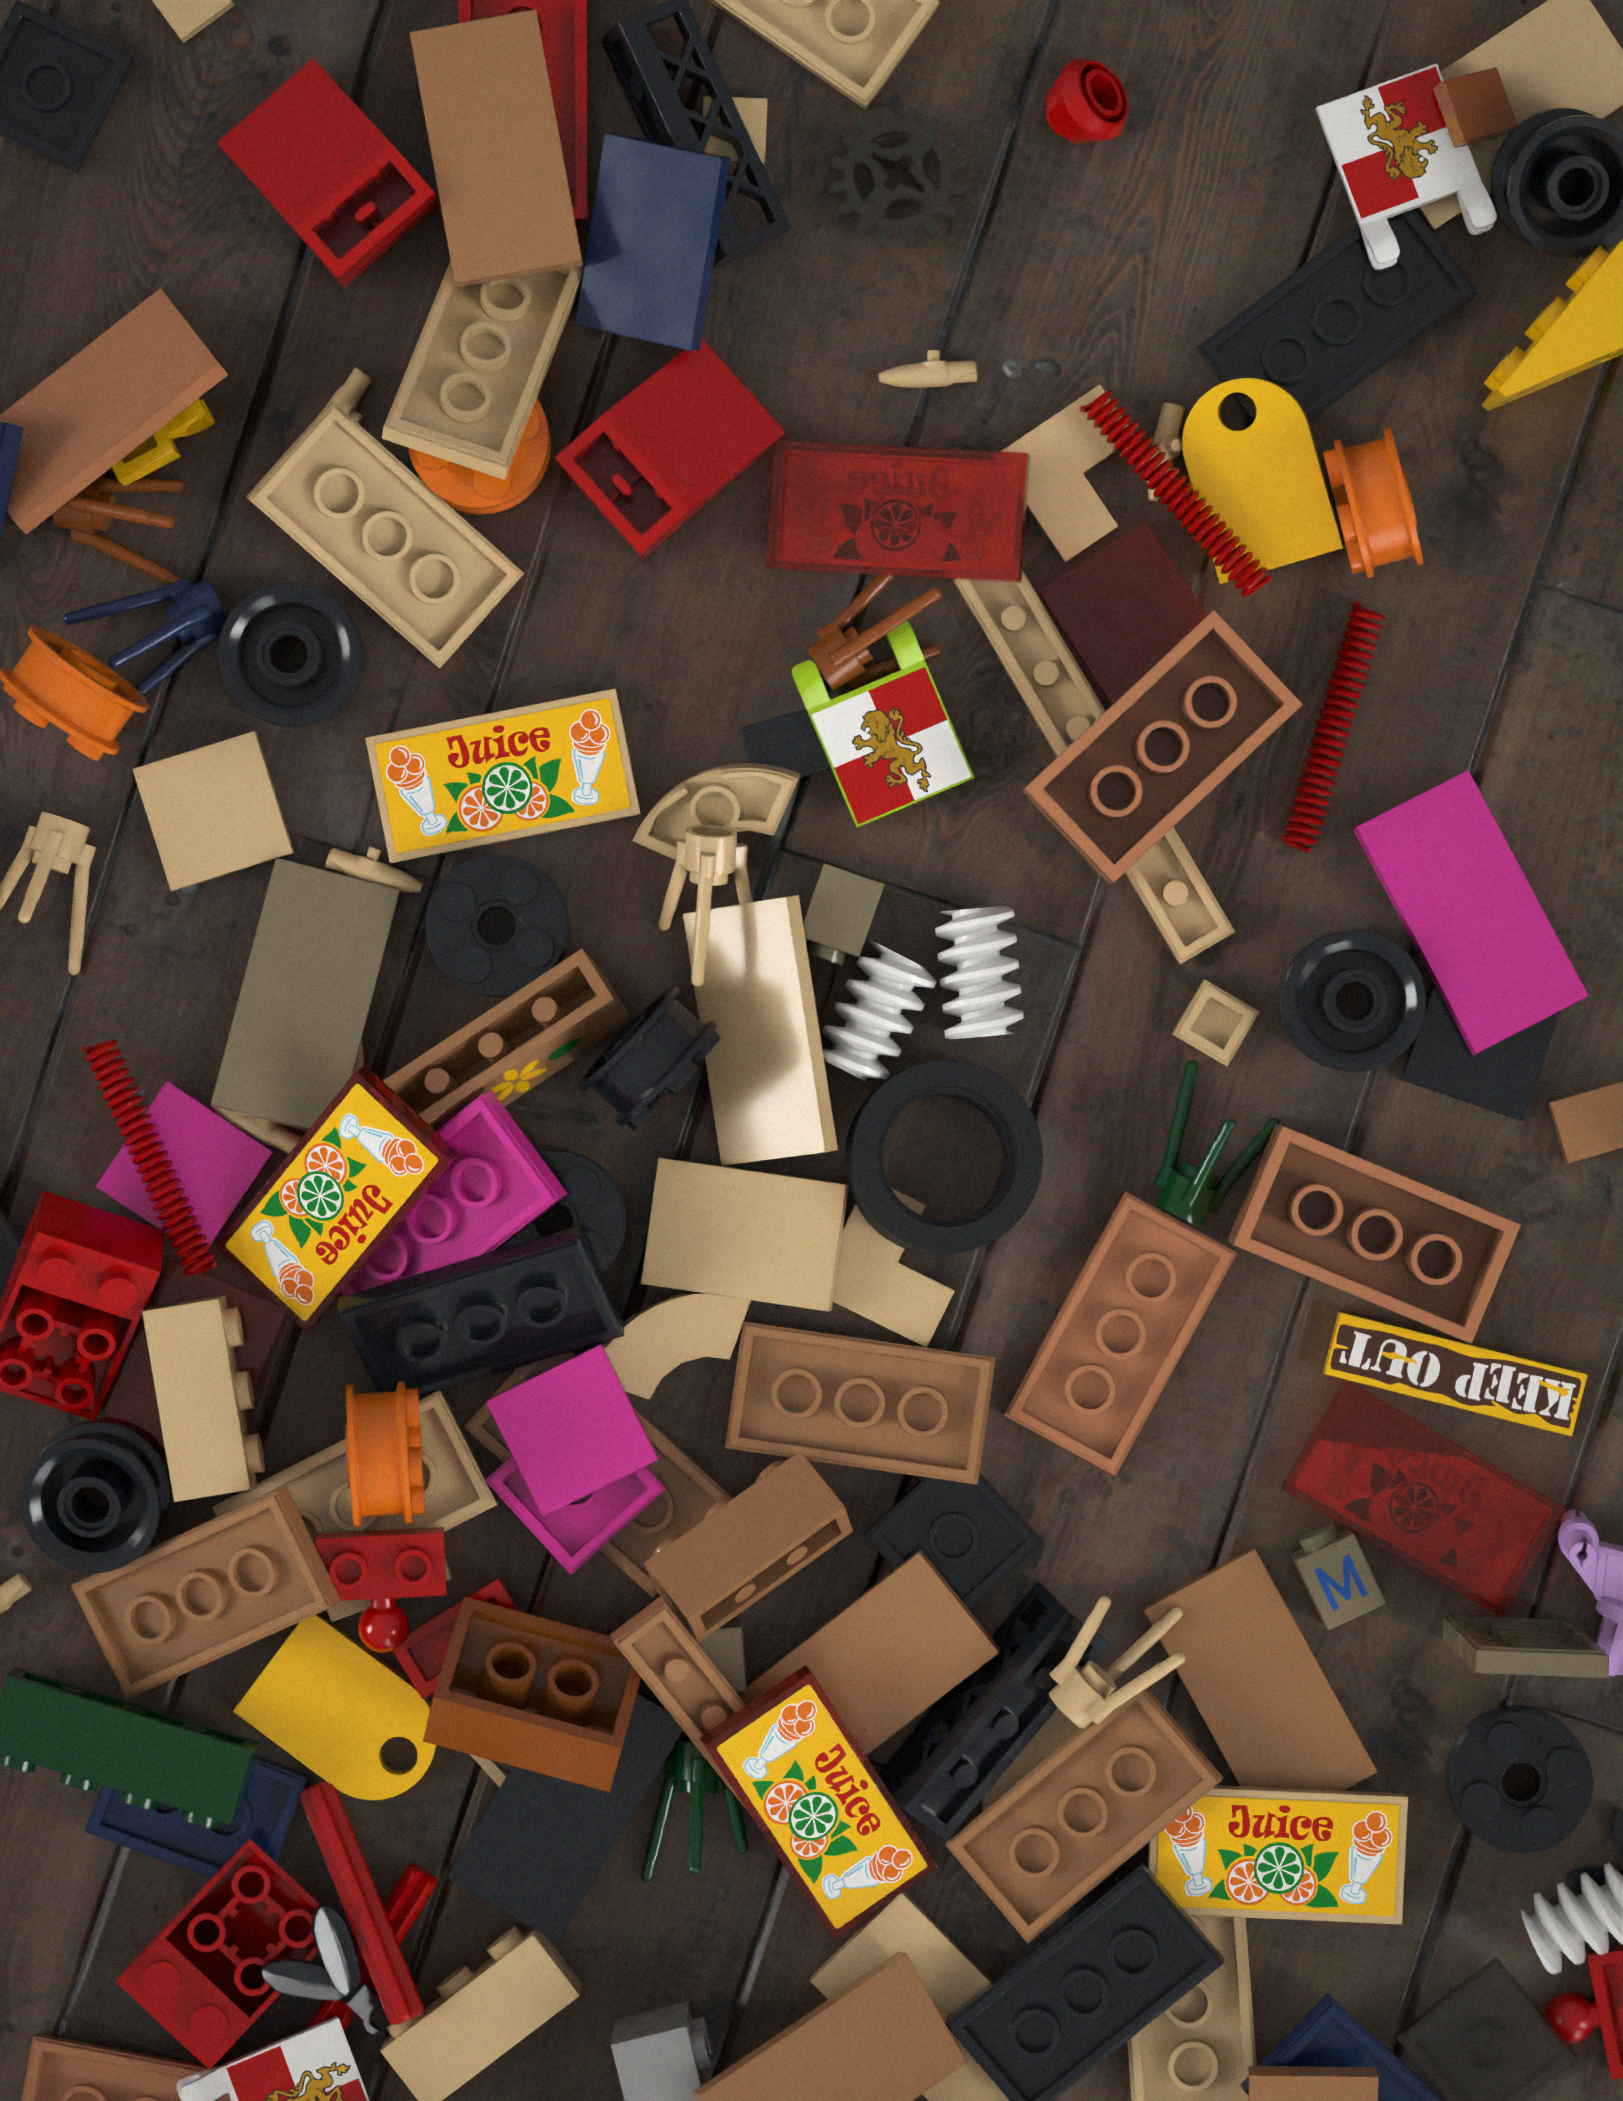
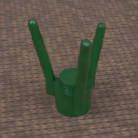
(1190, 1190)
(698, 1779)

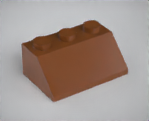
(533, 1695)

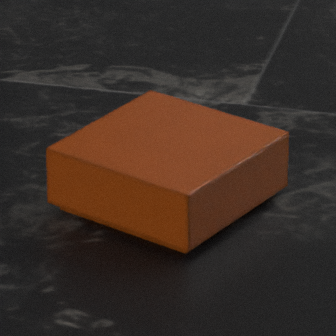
(1475, 107)

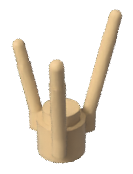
(54, 846)
(709, 855)
(1086, 1690)

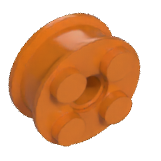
(480, 492)
(1373, 503)
(73, 691)
(384, 1453)

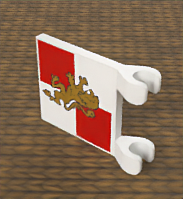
(1400, 157)
(297, 2068)

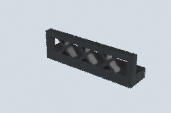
(665, 120)
(995, 1716)

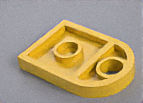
(1262, 477)
(336, 1708)

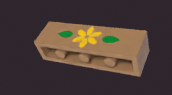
(515, 1042)

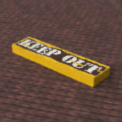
(1455, 1373)

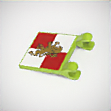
(888, 737)

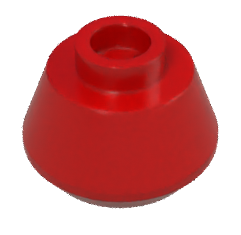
(1087, 102)

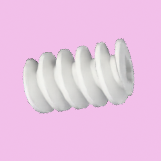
(979, 972)
(876, 1013)
(1577, 1920)

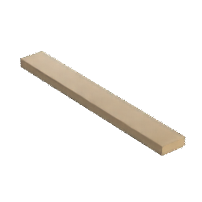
(1064, 709)

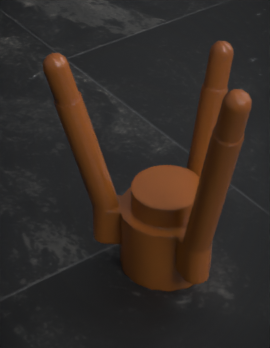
(96, 508)
(843, 654)

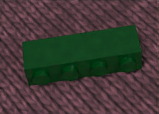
(123, 1747)

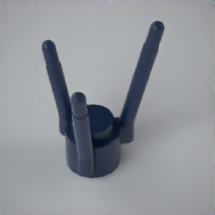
(193, 614)

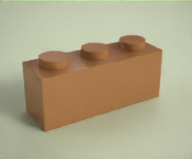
(748, 1545)

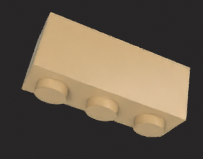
(202, 1397)
(481, 2014)

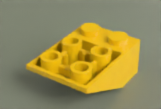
(1568, 333)

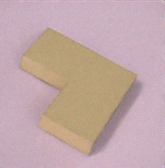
(1057, 488)
(881, 1287)

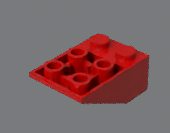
(329, 172)
(669, 447)
(74, 1303)
(207, 1960)

